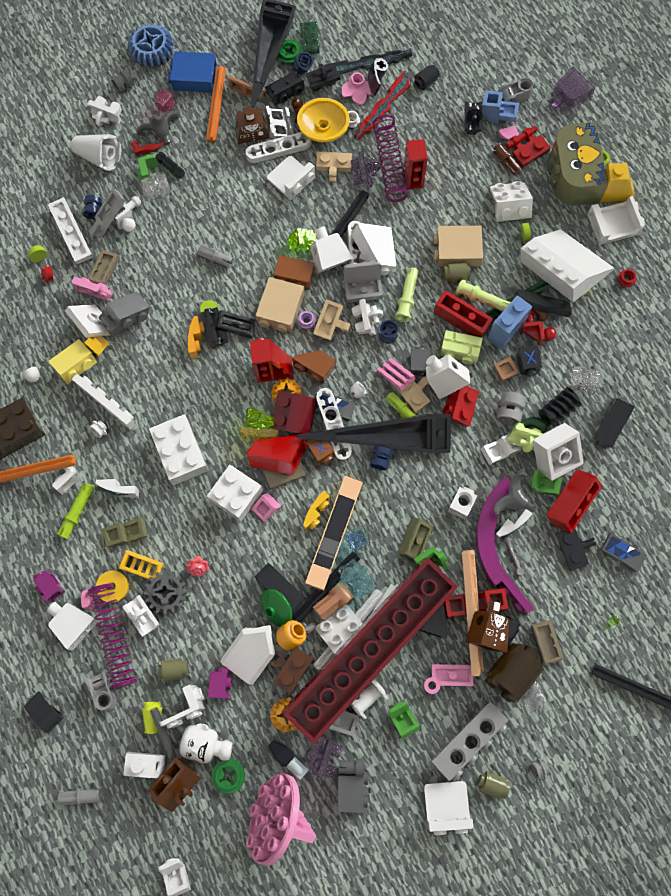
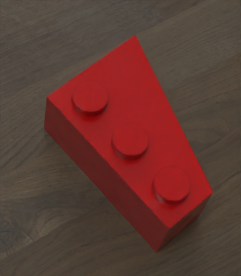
(270, 361)

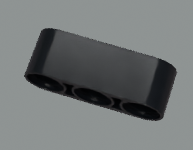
(272, 579)

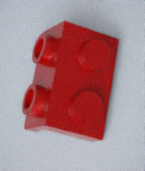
(461, 405)

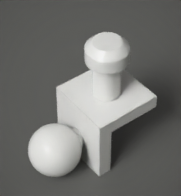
(124, 216)

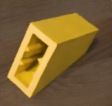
(619, 183)

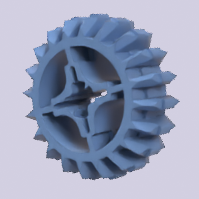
(157, 51)

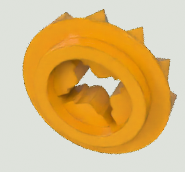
(292, 386)
(279, 722)

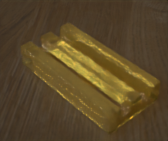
(257, 433)

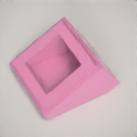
(265, 507)

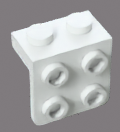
(291, 176)
(512, 201)
(338, 627)
(195, 700)
(447, 807)

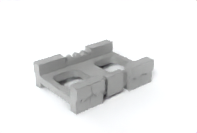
(272, 123)

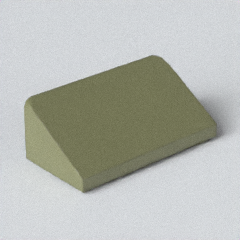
(415, 538)

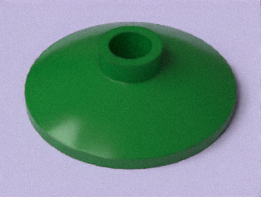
(276, 607)

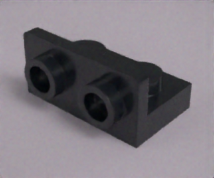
(285, 88)

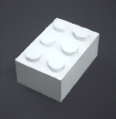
(178, 450)

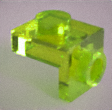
(301, 239)
(257, 419)

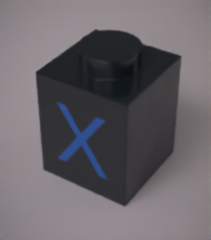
(529, 361)

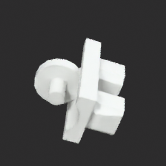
(103, 113)
(364, 310)
(141, 616)

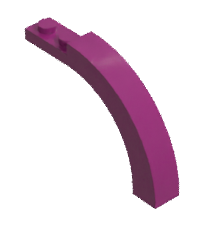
(487, 552)

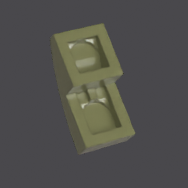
(124, 532)

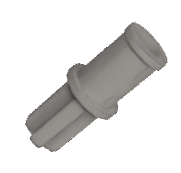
(215, 256)
(79, 797)

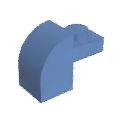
(496, 109)

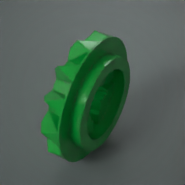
(289, 45)
(218, 773)

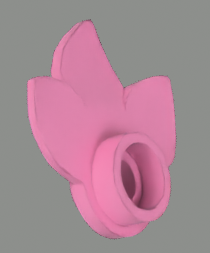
(356, 90)

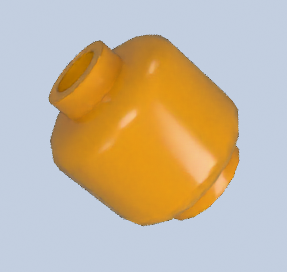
(291, 635)

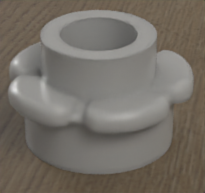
(540, 769)

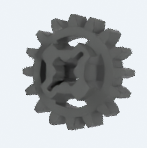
(165, 601)

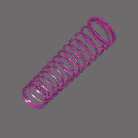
(399, 187)
(130, 680)

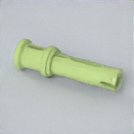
(476, 294)
(406, 301)

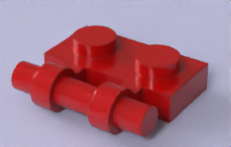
(530, 151)

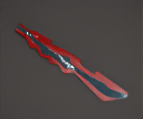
(383, 105)

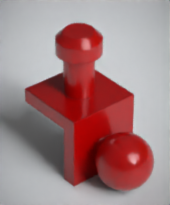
(536, 331)

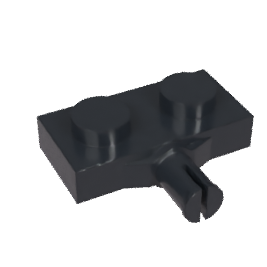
(574, 548)

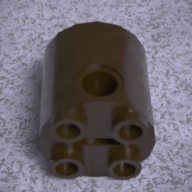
(515, 672)

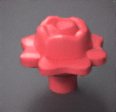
(197, 566)

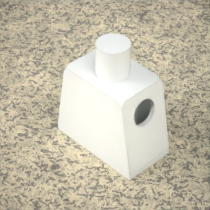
(329, 251)
(446, 375)
(70, 624)
(144, 764)

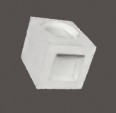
(459, 510)

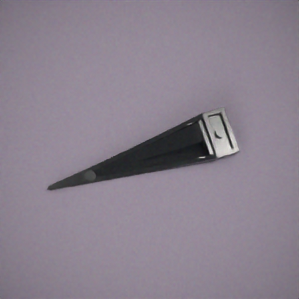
(273, 29)
(416, 433)

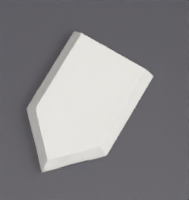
(250, 653)

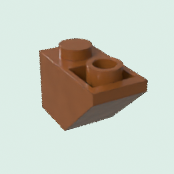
(316, 364)

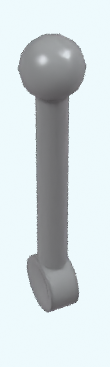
(520, 571)

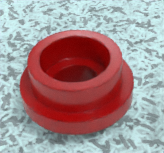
(47, 273)
(627, 273)

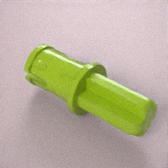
(400, 407)

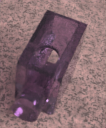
(572, 90)

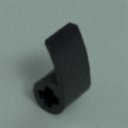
(376, 74)
(43, 713)

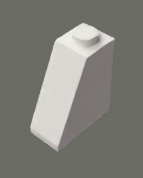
(376, 244)

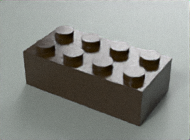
(18, 427)

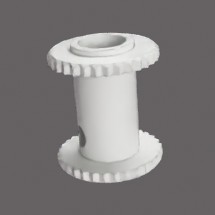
(368, 697)

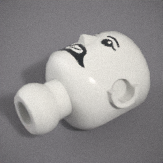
(202, 744)

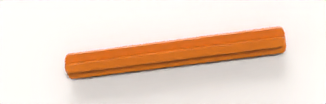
(216, 104)
(37, 468)

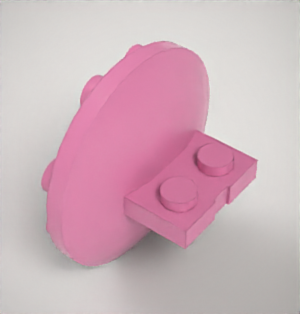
(276, 820)

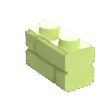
(461, 347)

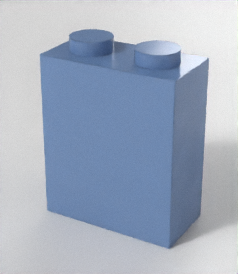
(509, 322)

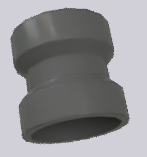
(122, 81)

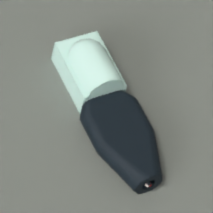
(287, 759)

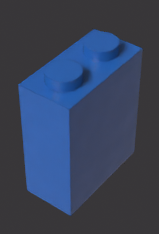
(192, 71)

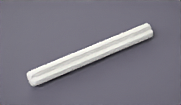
(362, 614)

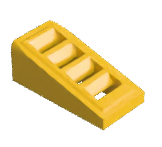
(127, 554)

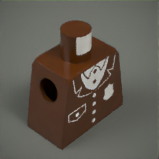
(251, 125)
(489, 629)

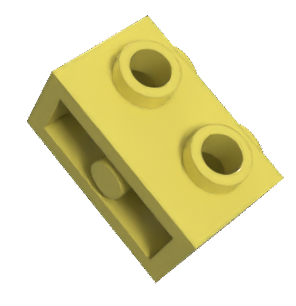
(73, 361)

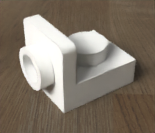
(66, 480)

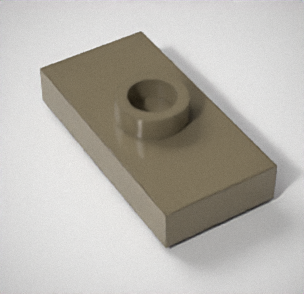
(103, 267)
(278, 479)
(547, 642)

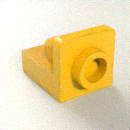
(96, 344)

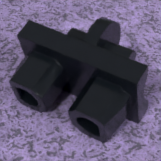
(323, 76)
(473, 118)

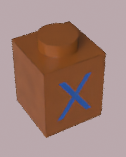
(320, 451)

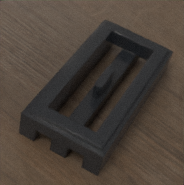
(221, 321)

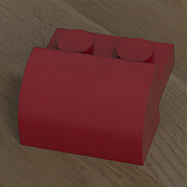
(294, 412)

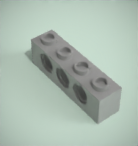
(457, 743)

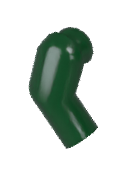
(536, 422)

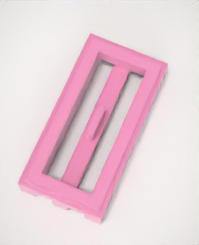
(388, 367)

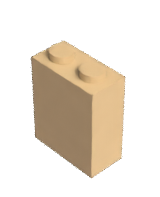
(458, 245)
(280, 305)

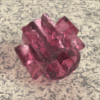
(164, 100)

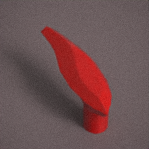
(145, 149)

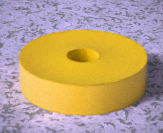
(120, 581)

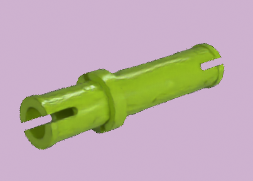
(75, 511)

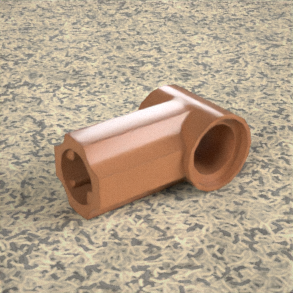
(333, 601)

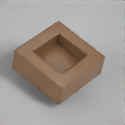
(506, 369)

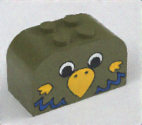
(578, 165)

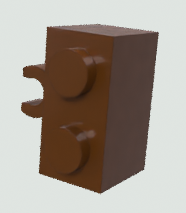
(292, 669)
(174, 784)

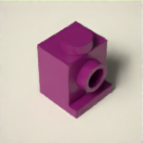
(48, 586)
(219, 684)

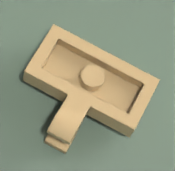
(334, 163)
(330, 321)
(414, 394)

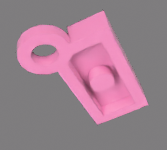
(97, 290)
(449, 676)

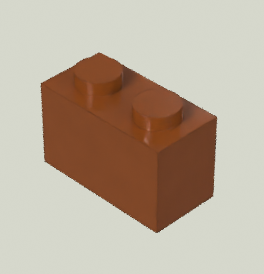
(294, 271)

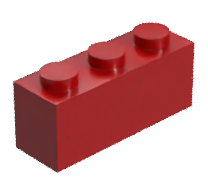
(415, 163)
(462, 315)
(574, 500)

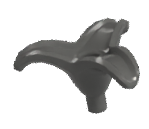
(159, 125)
(515, 499)

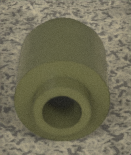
(456, 272)
(173, 669)
(493, 785)

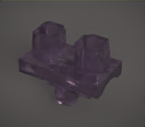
(367, 168)
(320, 756)

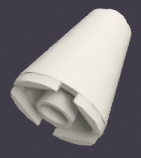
(98, 149)

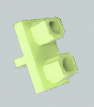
(523, 437)

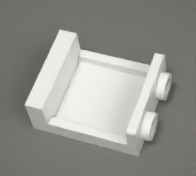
(616, 221)

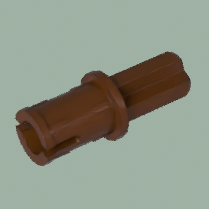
(507, 159)

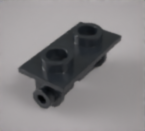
(215, 336)

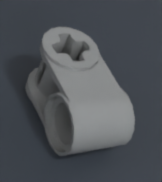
(515, 90)
(99, 687)

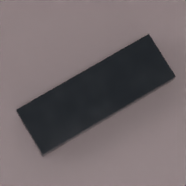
(546, 303)

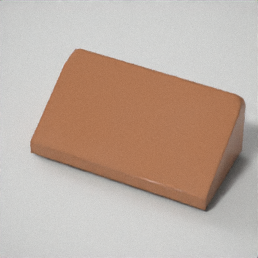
(242, 87)

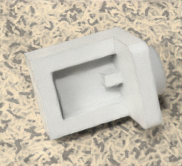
(175, 877)

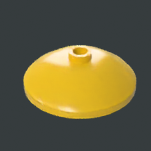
(323, 113)

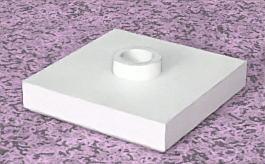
(87, 320)

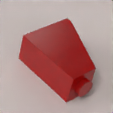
(277, 454)

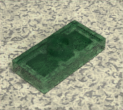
(309, 37)

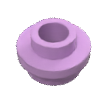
(306, 315)

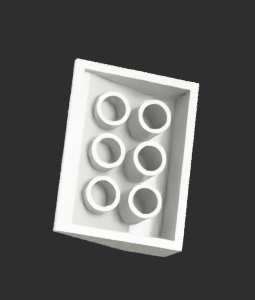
(564, 263)

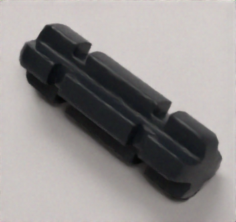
(170, 165)

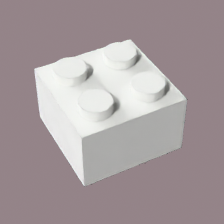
(558, 451)
(235, 493)

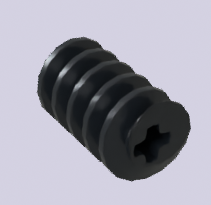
(560, 406)

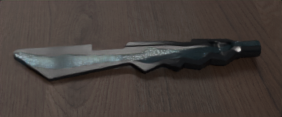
(367, 61)

